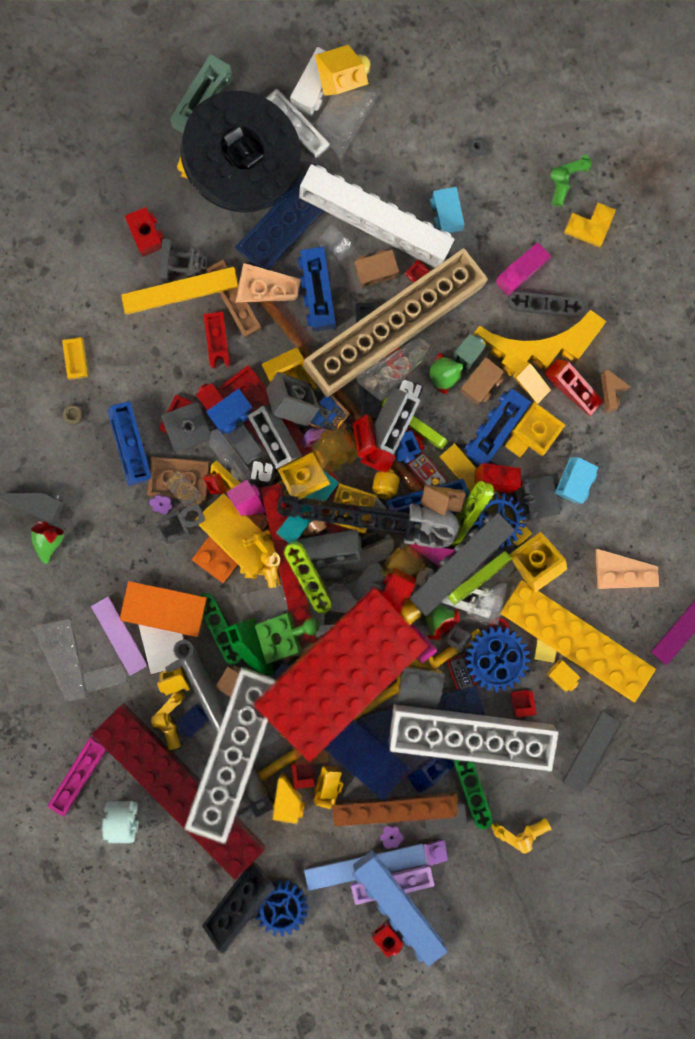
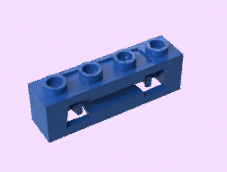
(311, 258)
(515, 401)
(129, 443)

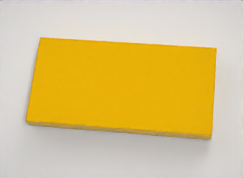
(228, 529)

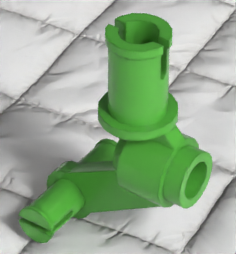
(561, 175)

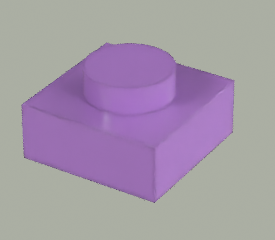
(311, 437)
(435, 852)

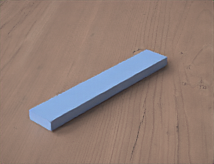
(343, 870)

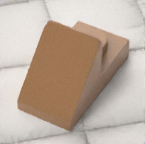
(611, 385)
(442, 499)

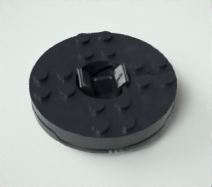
(240, 151)

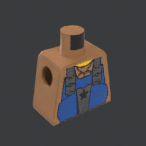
(331, 416)

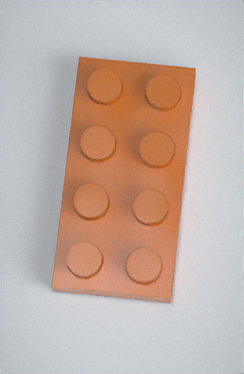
(216, 560)

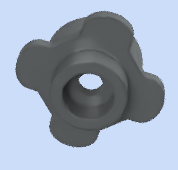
(472, 152)

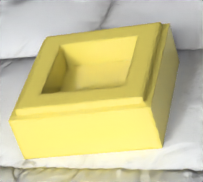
(544, 652)

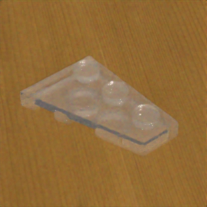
(266, 603)

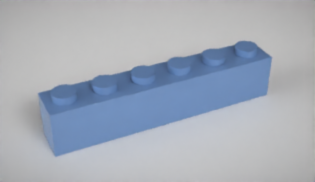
(399, 908)

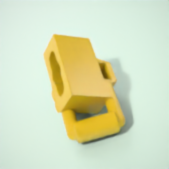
(328, 786)

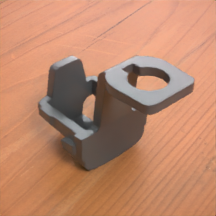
(180, 524)

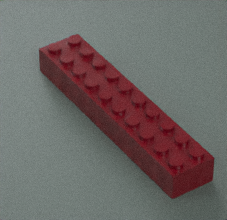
(172, 785)

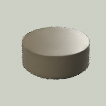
(72, 414)

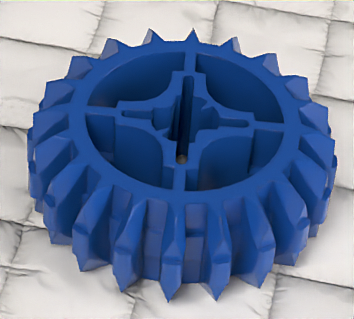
(502, 503)
(287, 912)

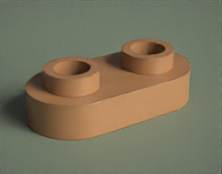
(314, 528)

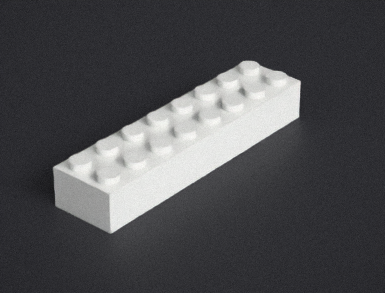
(375, 216)
(472, 737)
(231, 759)

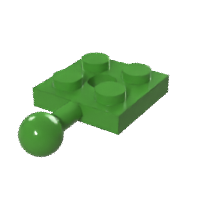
(289, 633)

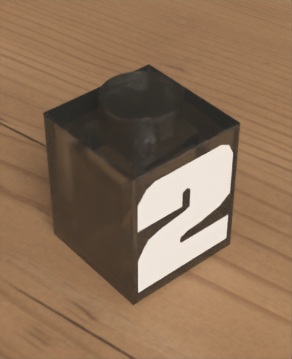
(410, 387)
(263, 472)

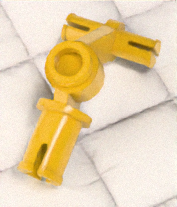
(269, 557)
(162, 720)
(524, 840)

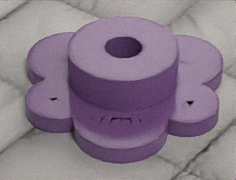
(161, 504)
(391, 842)

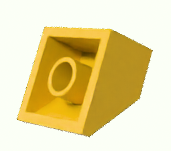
(340, 70)
(290, 364)
(538, 561)
(288, 801)

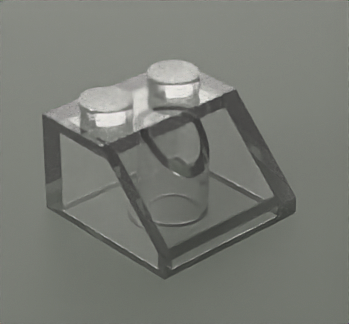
(488, 604)

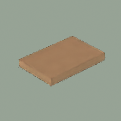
(163, 468)

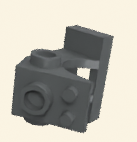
(170, 262)

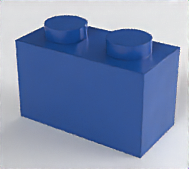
(230, 412)

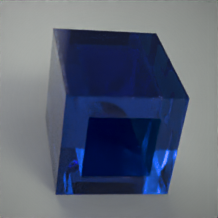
(192, 721)

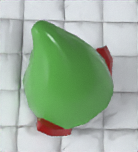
(445, 373)
(46, 540)
(441, 621)

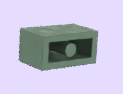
(469, 351)

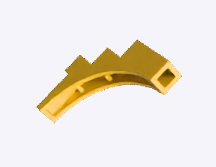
(542, 352)

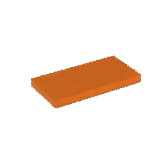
(163, 609)

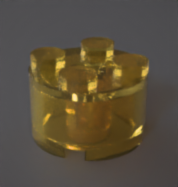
(335, 450)
(405, 560)

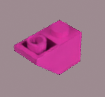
(246, 499)

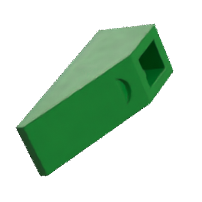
(246, 643)

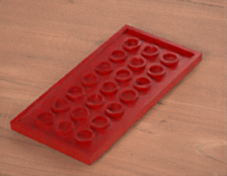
(340, 674)

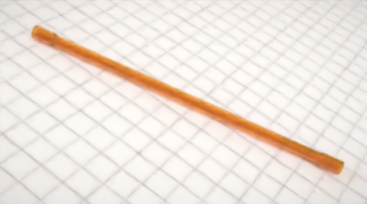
(412, 483)

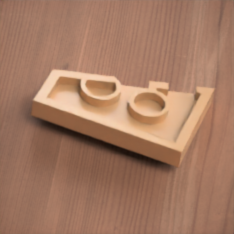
(265, 285)
(623, 572)

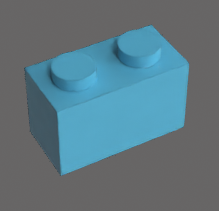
(447, 210)
(576, 480)

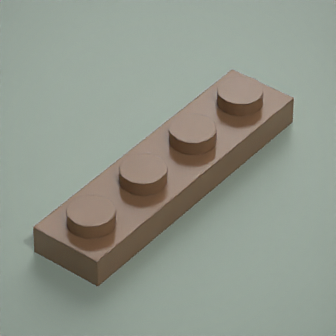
(240, 311)

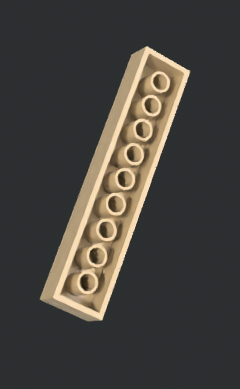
(394, 322)

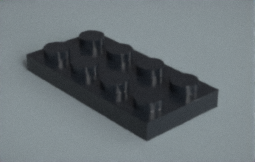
(237, 907)

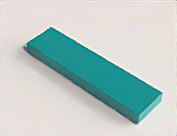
(293, 527)

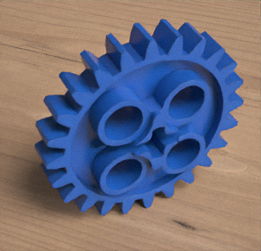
(512, 668)

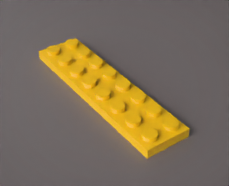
(577, 641)

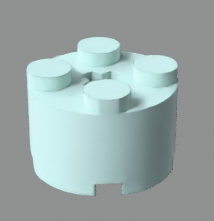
(119, 822)

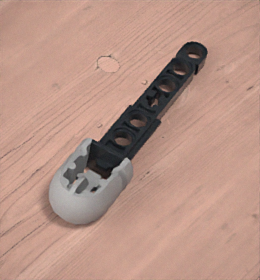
(435, 531)

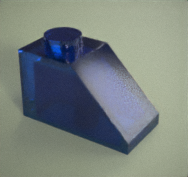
(429, 772)

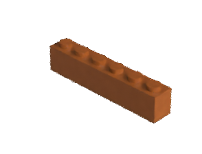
(395, 809)

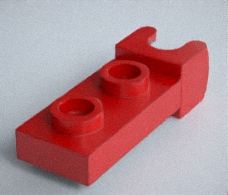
(216, 338)

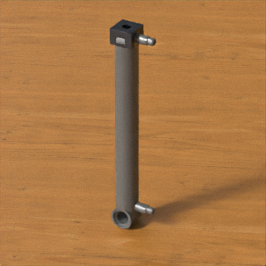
(259, 798)

